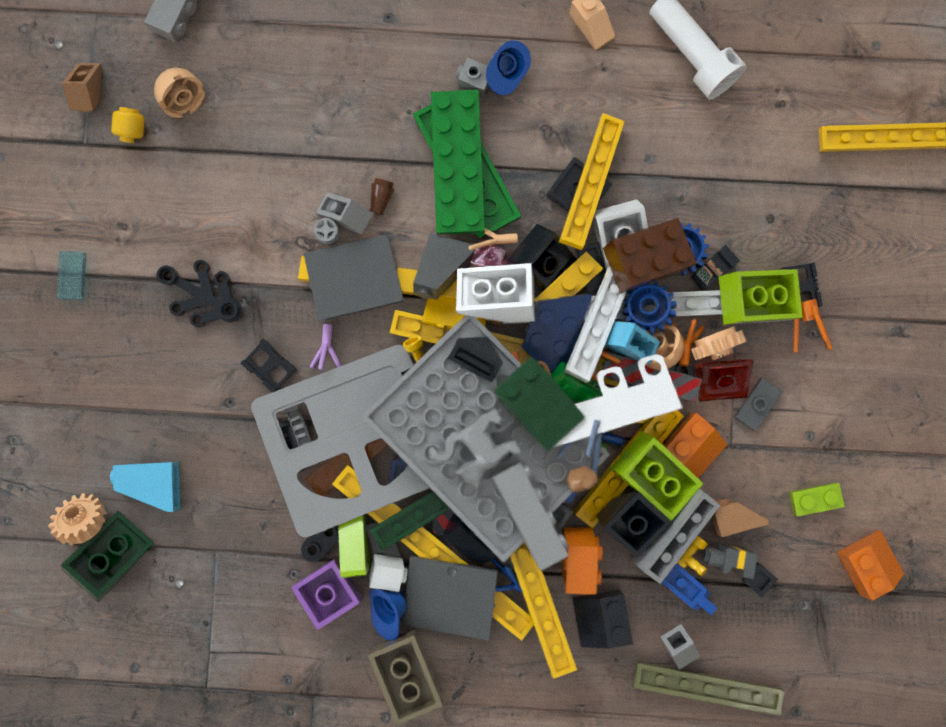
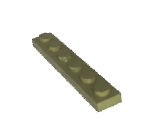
(708, 688)

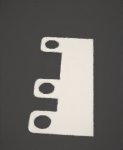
(626, 405)

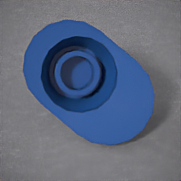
(508, 67)
(386, 612)

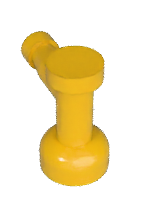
(413, 345)
(688, 560)

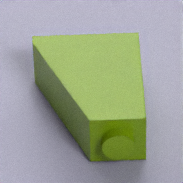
(354, 547)

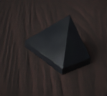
(477, 356)

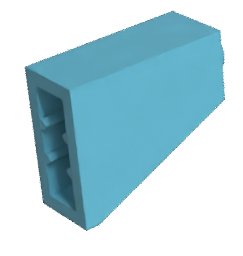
(631, 341)
(150, 483)

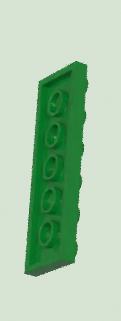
(457, 162)
(498, 204)

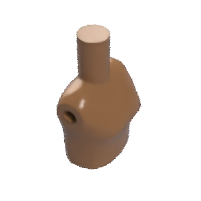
(581, 479)

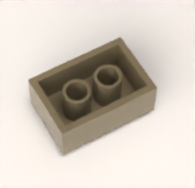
(406, 677)

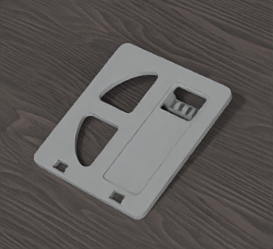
(336, 407)

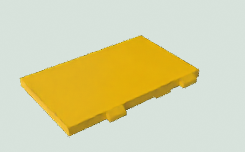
(443, 313)

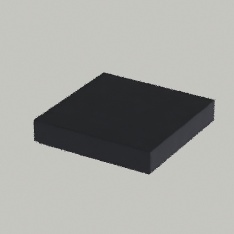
(565, 186)

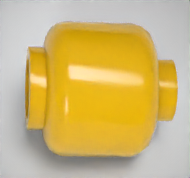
(127, 124)

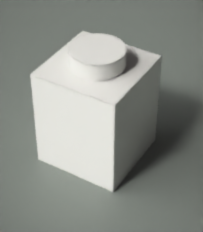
(387, 573)

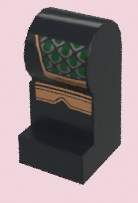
(714, 267)

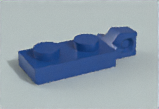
(688, 589)

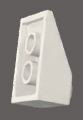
(617, 222)
(497, 293)

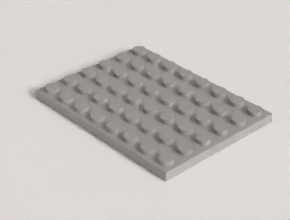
(444, 398)

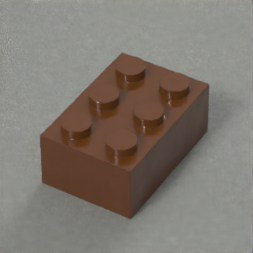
(649, 255)

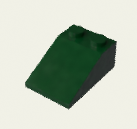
(539, 404)
(107, 556)

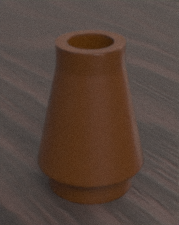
(380, 195)

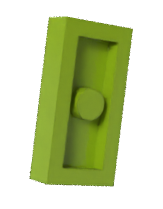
(816, 499)

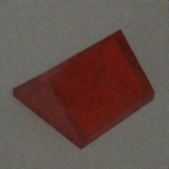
(724, 379)

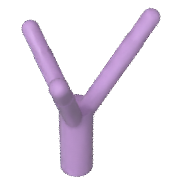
(326, 344)

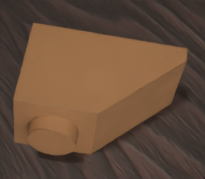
(83, 87)
(735, 518)

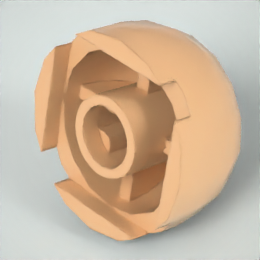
(178, 92)
(670, 347)

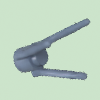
(593, 436)

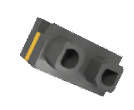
(729, 556)

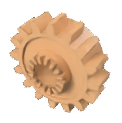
(718, 344)
(78, 519)

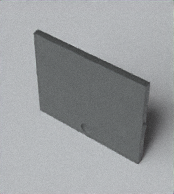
(353, 277)
(450, 597)

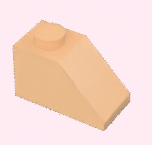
(592, 21)

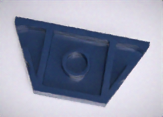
(556, 329)

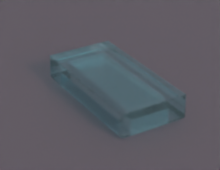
(71, 275)

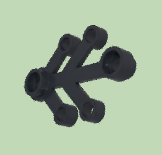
(204, 295)

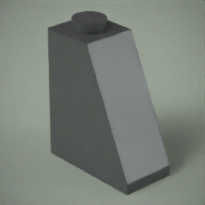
(440, 265)

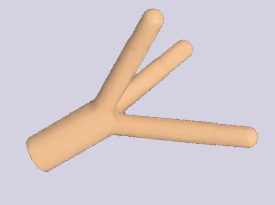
(497, 239)

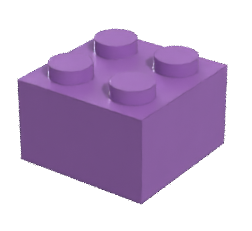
(326, 593)

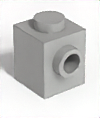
(472, 76)
(680, 646)

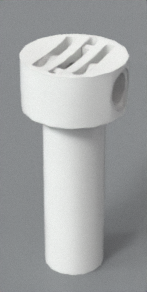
(715, 68)

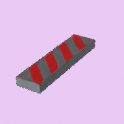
(686, 386)

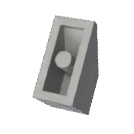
(344, 212)

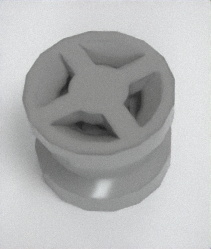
(323, 228)

